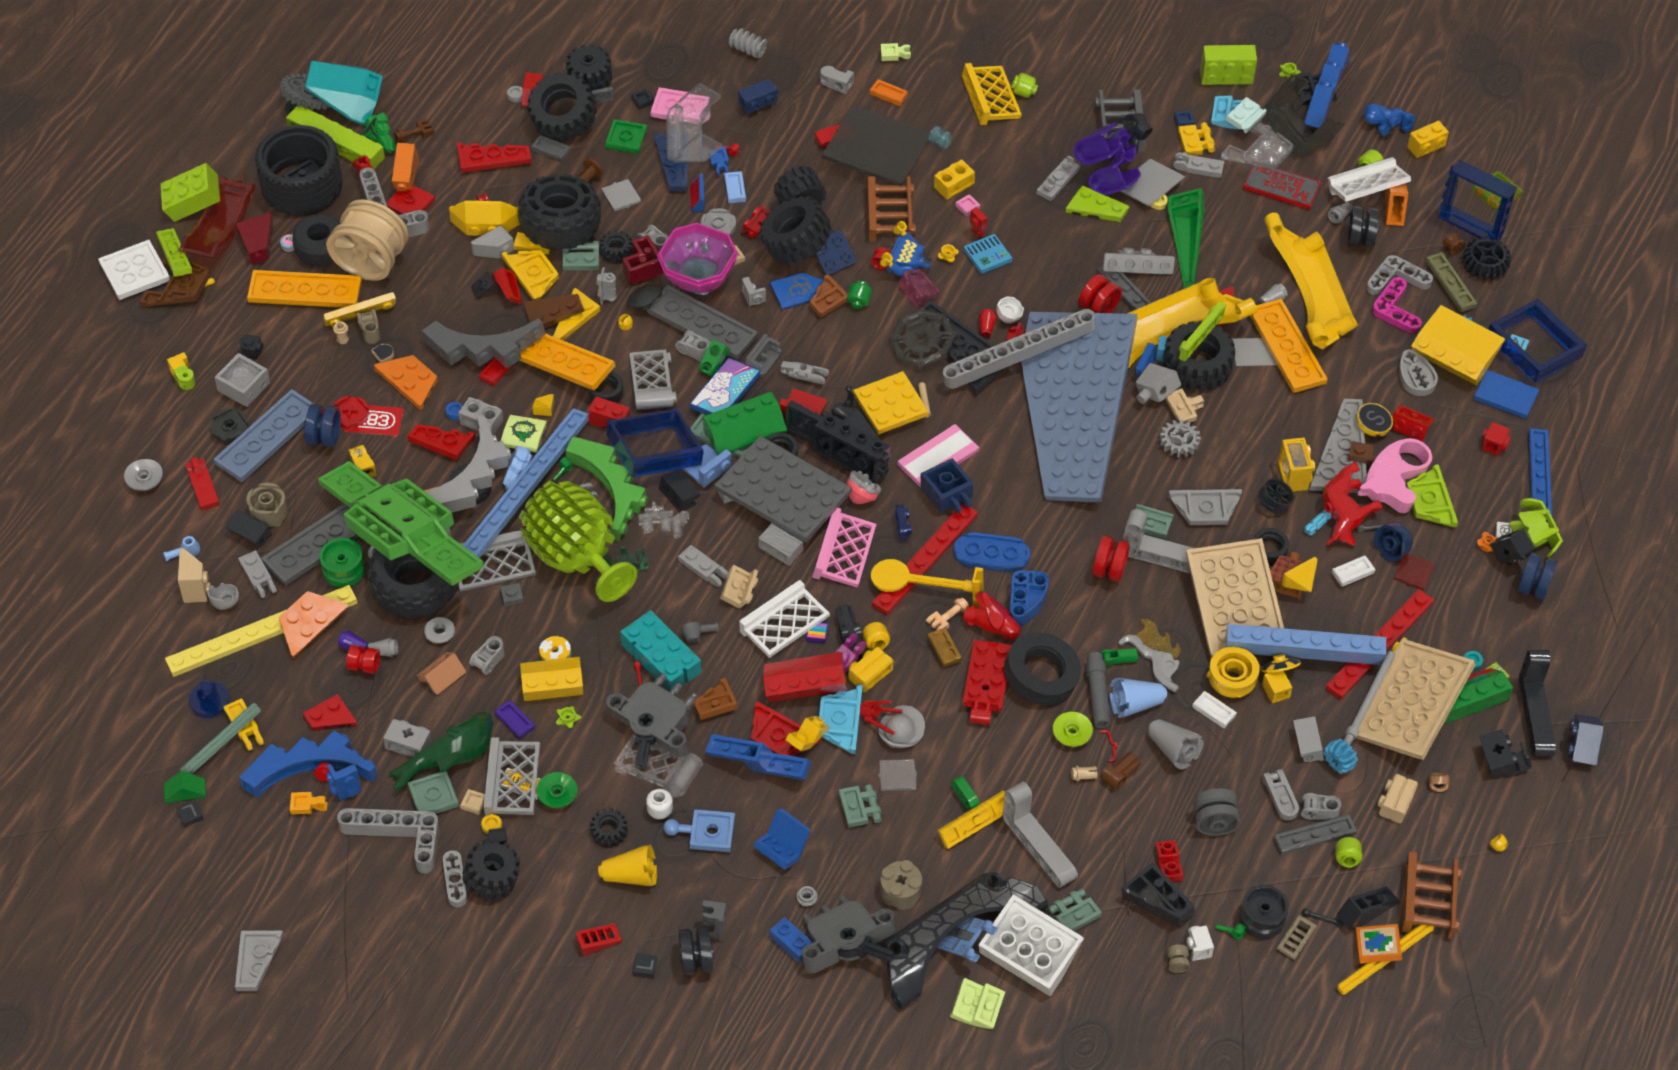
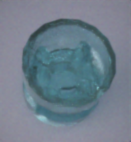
(941, 137)

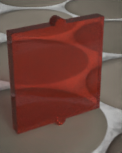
(1414, 571)

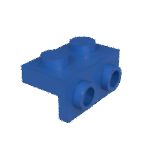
(343, 782)

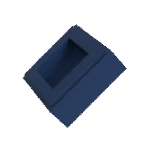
(1184, 118)

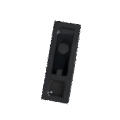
(1366, 906)

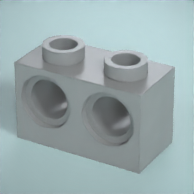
(476, 407)

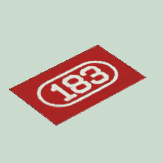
(381, 421)

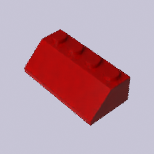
(804, 677)

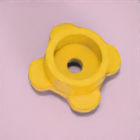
(948, 253)

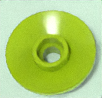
(1075, 723)

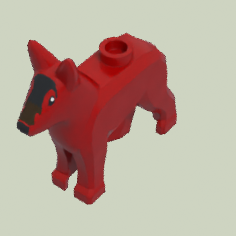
(1343, 508)

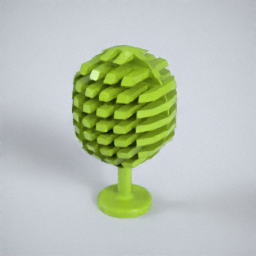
(571, 534)

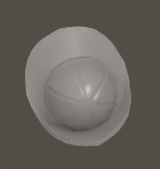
(908, 727)

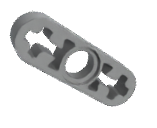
(458, 870)

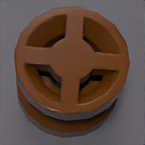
(1454, 243)

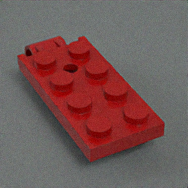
(985, 671)

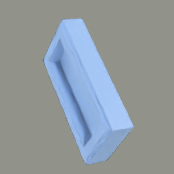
(735, 187)

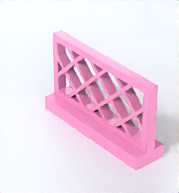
(828, 547)

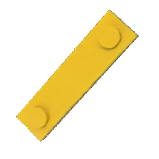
(382, 302)
(972, 821)

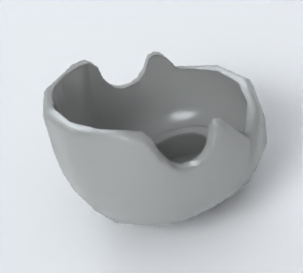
(223, 596)

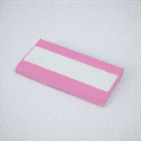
(947, 445)

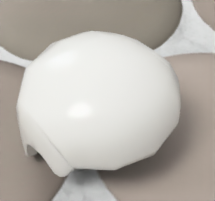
(1009, 310)

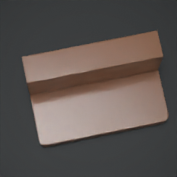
(442, 672)

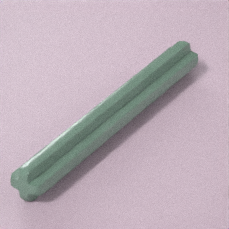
(221, 739)

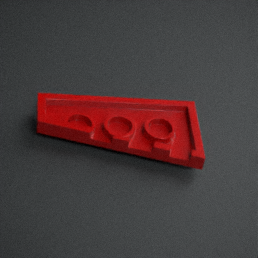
(490, 157)

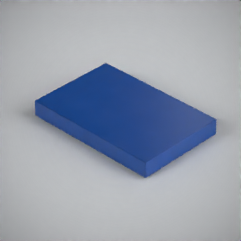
(1506, 394)

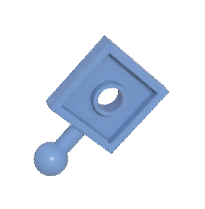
(702, 821)

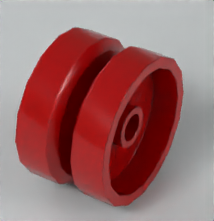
(1100, 295)
(1109, 558)

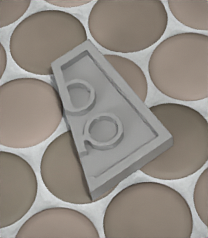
(254, 957)

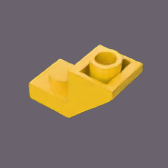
(809, 733)

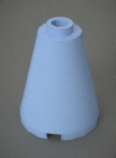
(1135, 696)

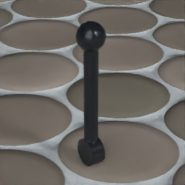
(1306, 912)

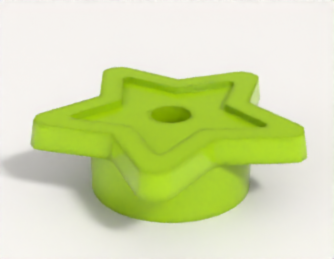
(1288, 69)
(567, 711)

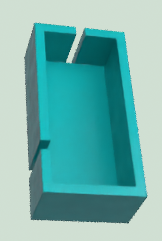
(660, 650)

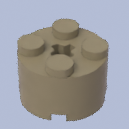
(267, 504)
(901, 884)

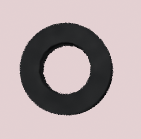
(1035, 689)

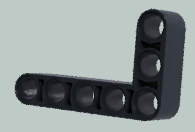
(1535, 702)

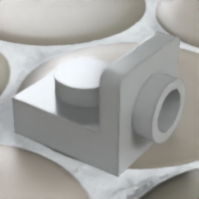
(751, 294)

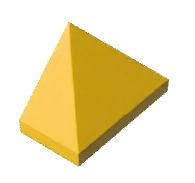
(1301, 576)

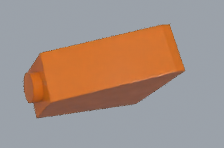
(405, 166)
(1396, 204)

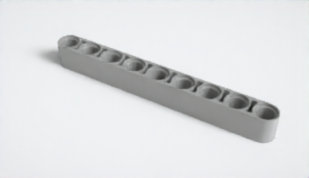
(1030, 344)

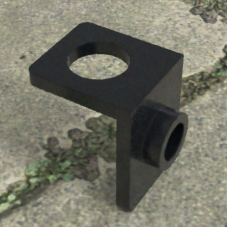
(484, 284)
(1523, 761)

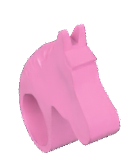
(1389, 473)

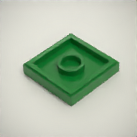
(626, 136)

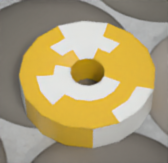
(554, 643)

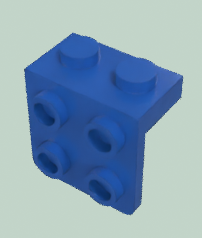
(784, 840)

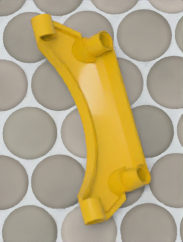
(1315, 275)
(1183, 307)

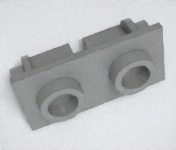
(607, 286)

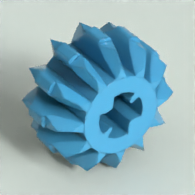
(1340, 756)

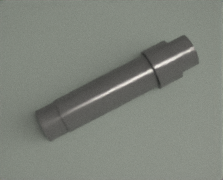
(1098, 689)

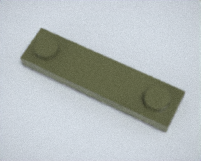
(1451, 282)

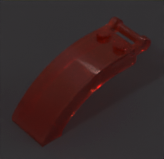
(218, 222)

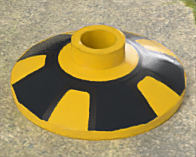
(1280, 663)

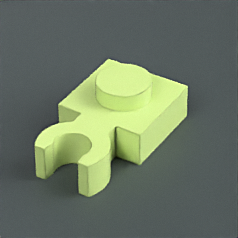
(892, 52)

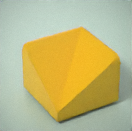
(544, 405)

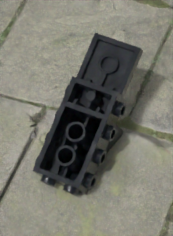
(849, 441)

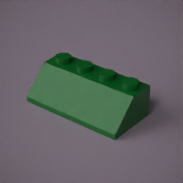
(744, 423)

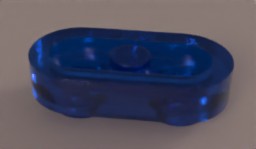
(904, 528)

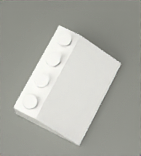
(1031, 945)

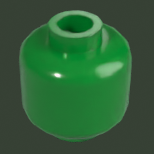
(859, 294)

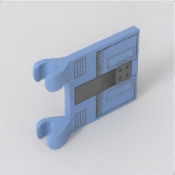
(964, 935)

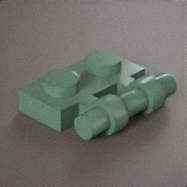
(854, 808)
(1078, 915)

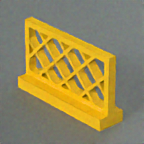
(978, 94)

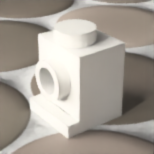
(1200, 943)

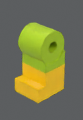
(179, 368)

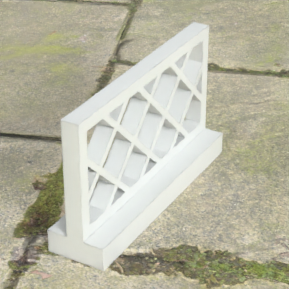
(1367, 179)
(771, 610)

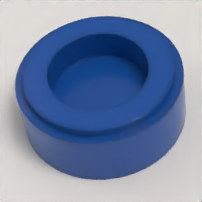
(452, 410)

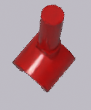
(732, 150)

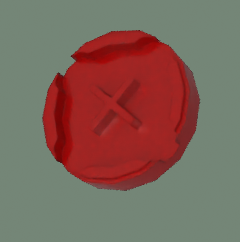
(353, 411)

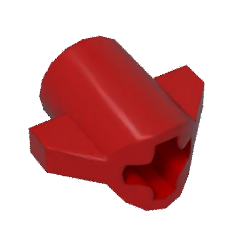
(361, 163)

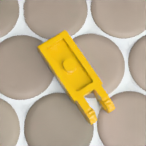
(233, 710)

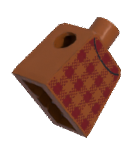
(1277, 572)

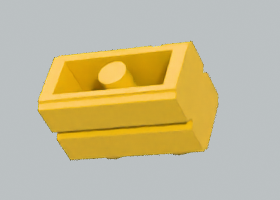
(870, 669)

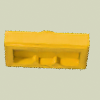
(524, 244)

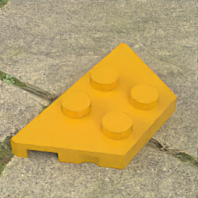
(532, 271)

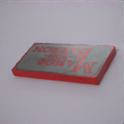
(1282, 186)

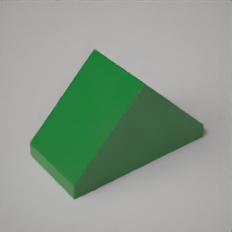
(184, 787)

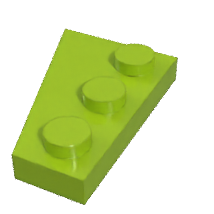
(1094, 203)

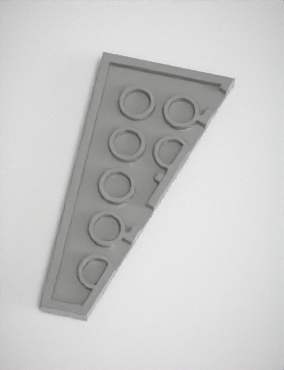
(1338, 447)

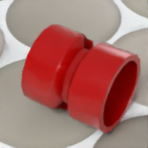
(367, 659)

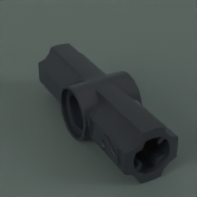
(848, 626)

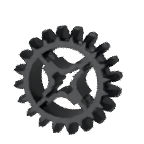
(1486, 258)

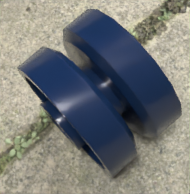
(322, 425)
(1537, 576)

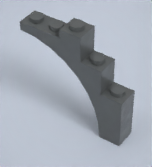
(480, 349)

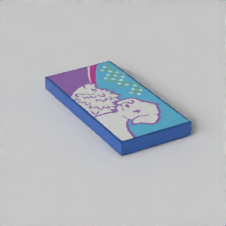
(725, 387)

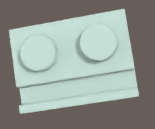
(1245, 115)

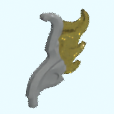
(1158, 650)

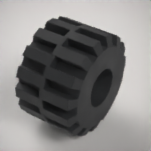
(591, 65)
(798, 183)
(491, 870)

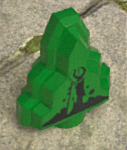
(379, 131)

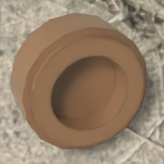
(1439, 778)

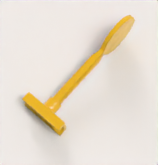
(894, 575)

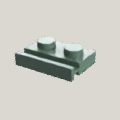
(1157, 521)

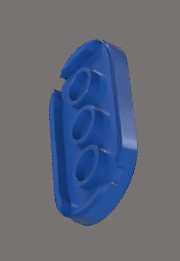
(992, 552)

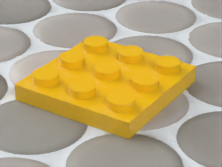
(890, 402)

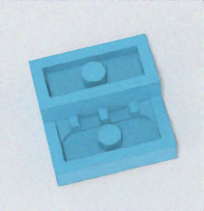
(1222, 107)

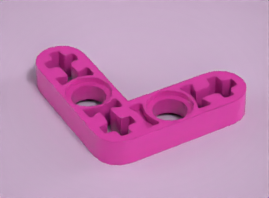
(1390, 309)

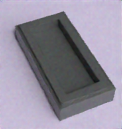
(550, 148)

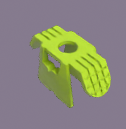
(1535, 524)

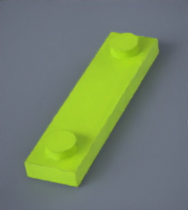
(170, 245)
(1214, 316)

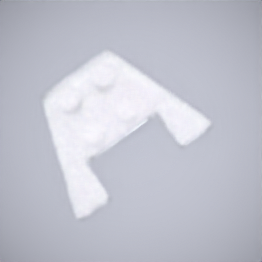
(1266, 151)

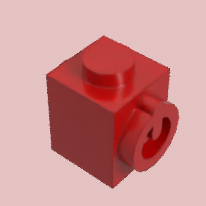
(1496, 439)

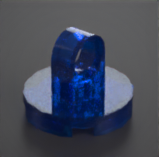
(208, 699)

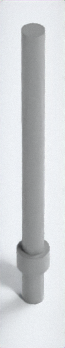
(1352, 731)

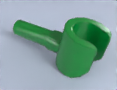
(566, 466)
(1237, 932)

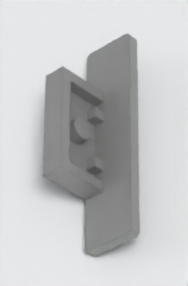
(1138, 262)

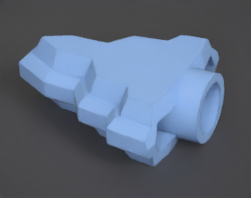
(517, 463)

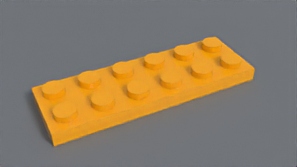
(304, 288)
(1288, 346)
(568, 361)

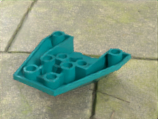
(345, 88)

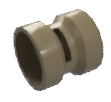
(1178, 958)

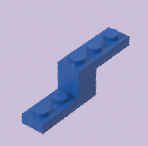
(758, 757)

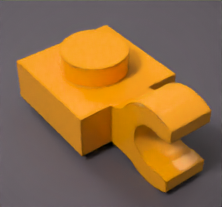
(304, 802)

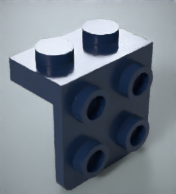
(835, 253)

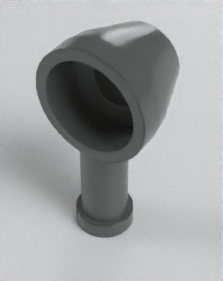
(692, 630)

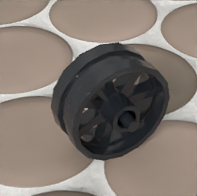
(1278, 497)

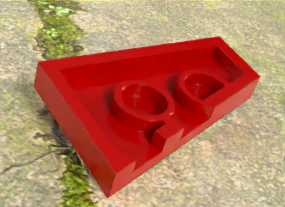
(446, 443)

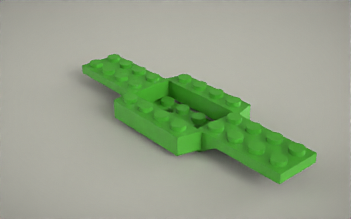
(422, 537)

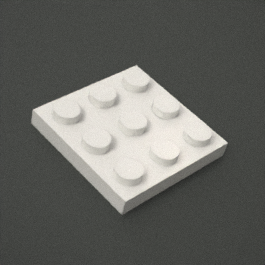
(134, 269)

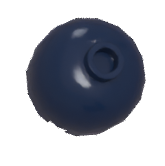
(1393, 541)

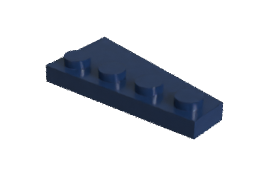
(675, 173)

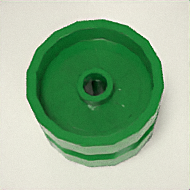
(342, 562)

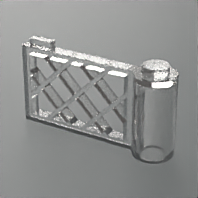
(677, 780)

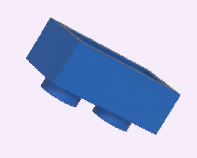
(790, 938)

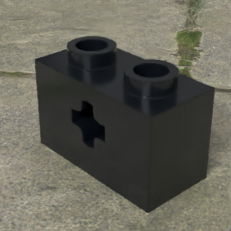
(1512, 546)
(1502, 763)

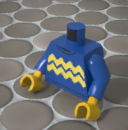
(906, 253)

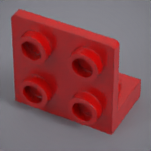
(807, 400)

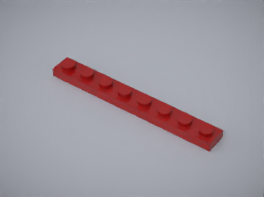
(928, 556)
(1393, 630)

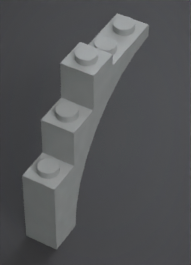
(490, 456)

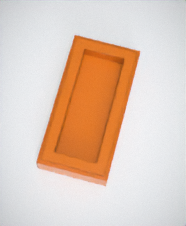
(888, 92)

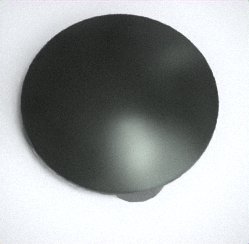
(644, 296)

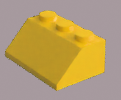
(551, 679)

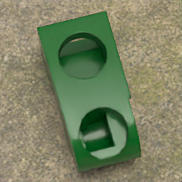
(713, 358)

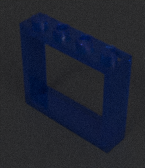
(1486, 181)
(1554, 326)
(659, 462)

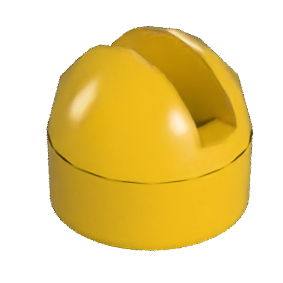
(627, 322)
(1499, 843)

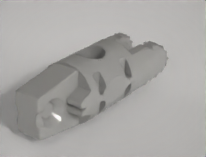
(804, 372)

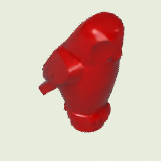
(992, 617)

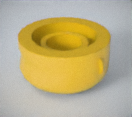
(1237, 661)

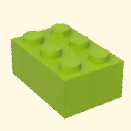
(1228, 64)
(190, 192)

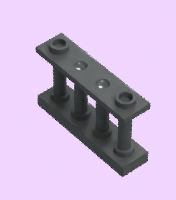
(1135, 102)

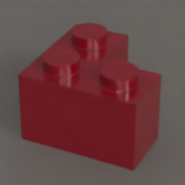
(643, 262)

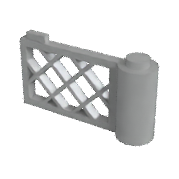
(652, 396)

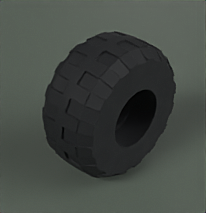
(306, 236)

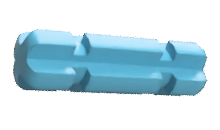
(1317, 522)

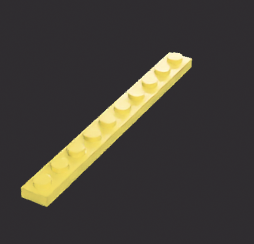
(240, 638)

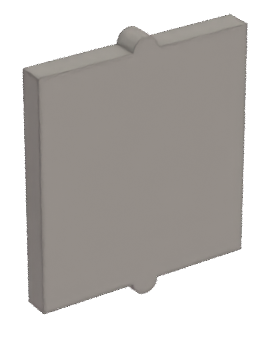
(621, 195)

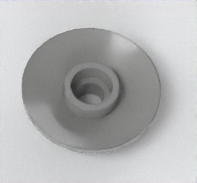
(140, 469)

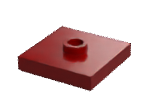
(410, 201)

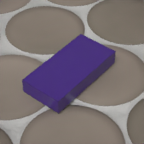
(514, 719)

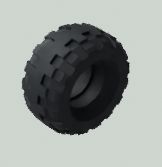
(559, 211)
(404, 599)

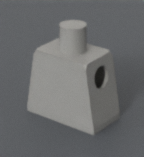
(1156, 383)

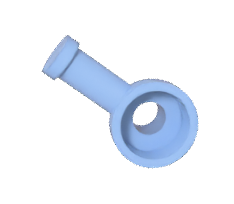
(188, 544)

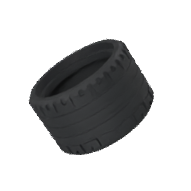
(296, 145)

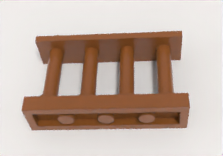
(874, 202)
(1412, 901)

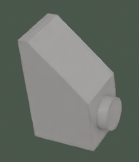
(493, 244)

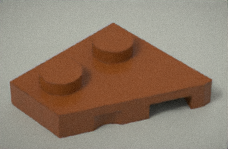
(828, 297)
(715, 701)

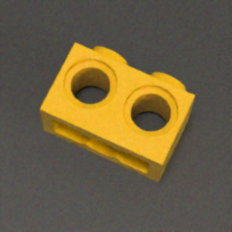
(954, 179)

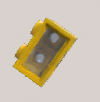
(1296, 464)

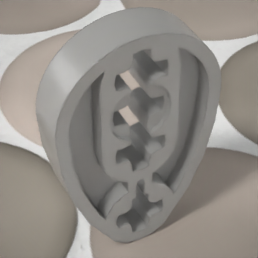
(1421, 366)

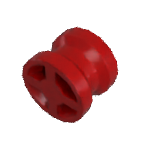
(875, 260)

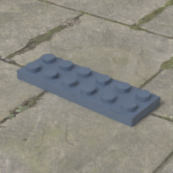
(264, 436)

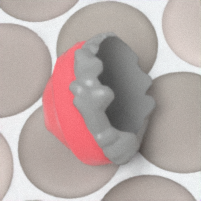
(862, 488)

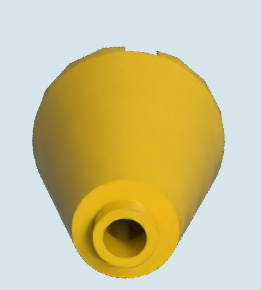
(631, 867)

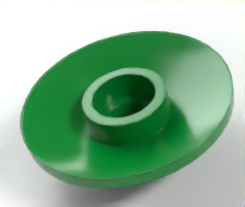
(554, 783)

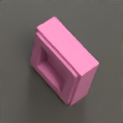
(966, 204)

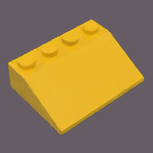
(1457, 344)

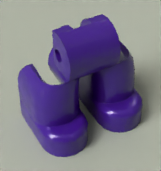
(1097, 148)

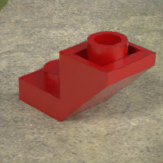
(529, 82)

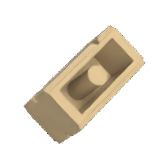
(1398, 798)

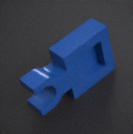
(720, 160)

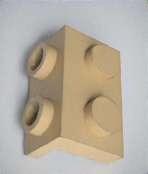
(739, 586)

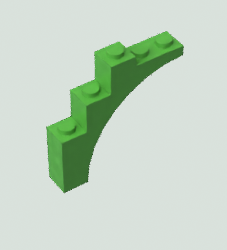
(602, 463)

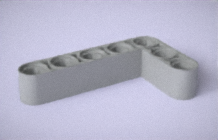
(415, 221)
(1151, 548)
(396, 829)
(1033, 836)

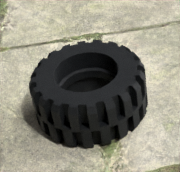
(556, 88)
(795, 230)
(1200, 374)

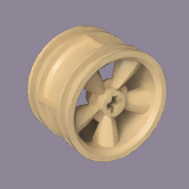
(367, 240)

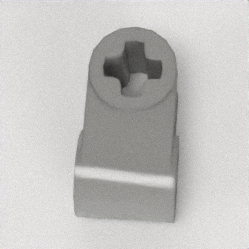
(656, 236)
(692, 345)
(485, 657)
(1319, 807)

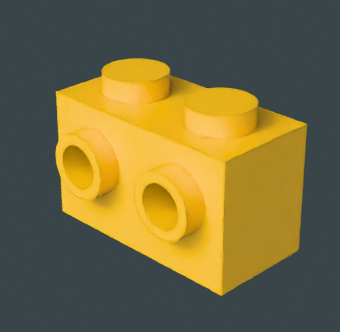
(1427, 139)

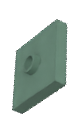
(433, 793)

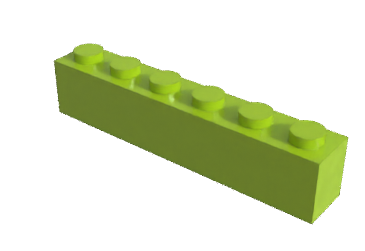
(349, 144)

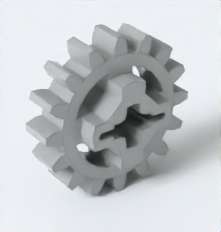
(1178, 438)

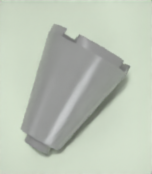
(1176, 742)

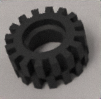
(615, 239)
(608, 837)

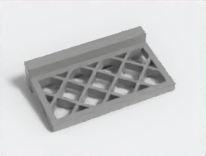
(502, 543)
(495, 772)

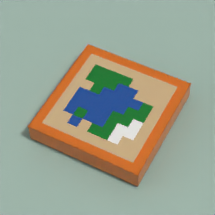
(1379, 943)

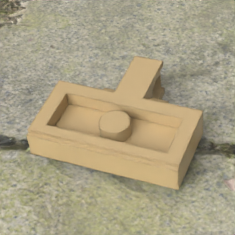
(1184, 407)

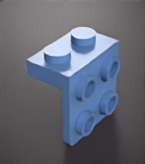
(712, 466)

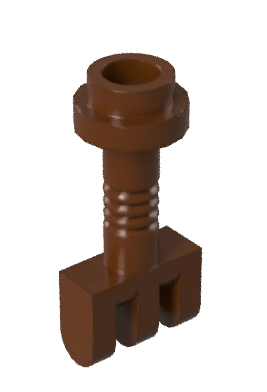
(421, 127)

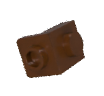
(1362, 453)

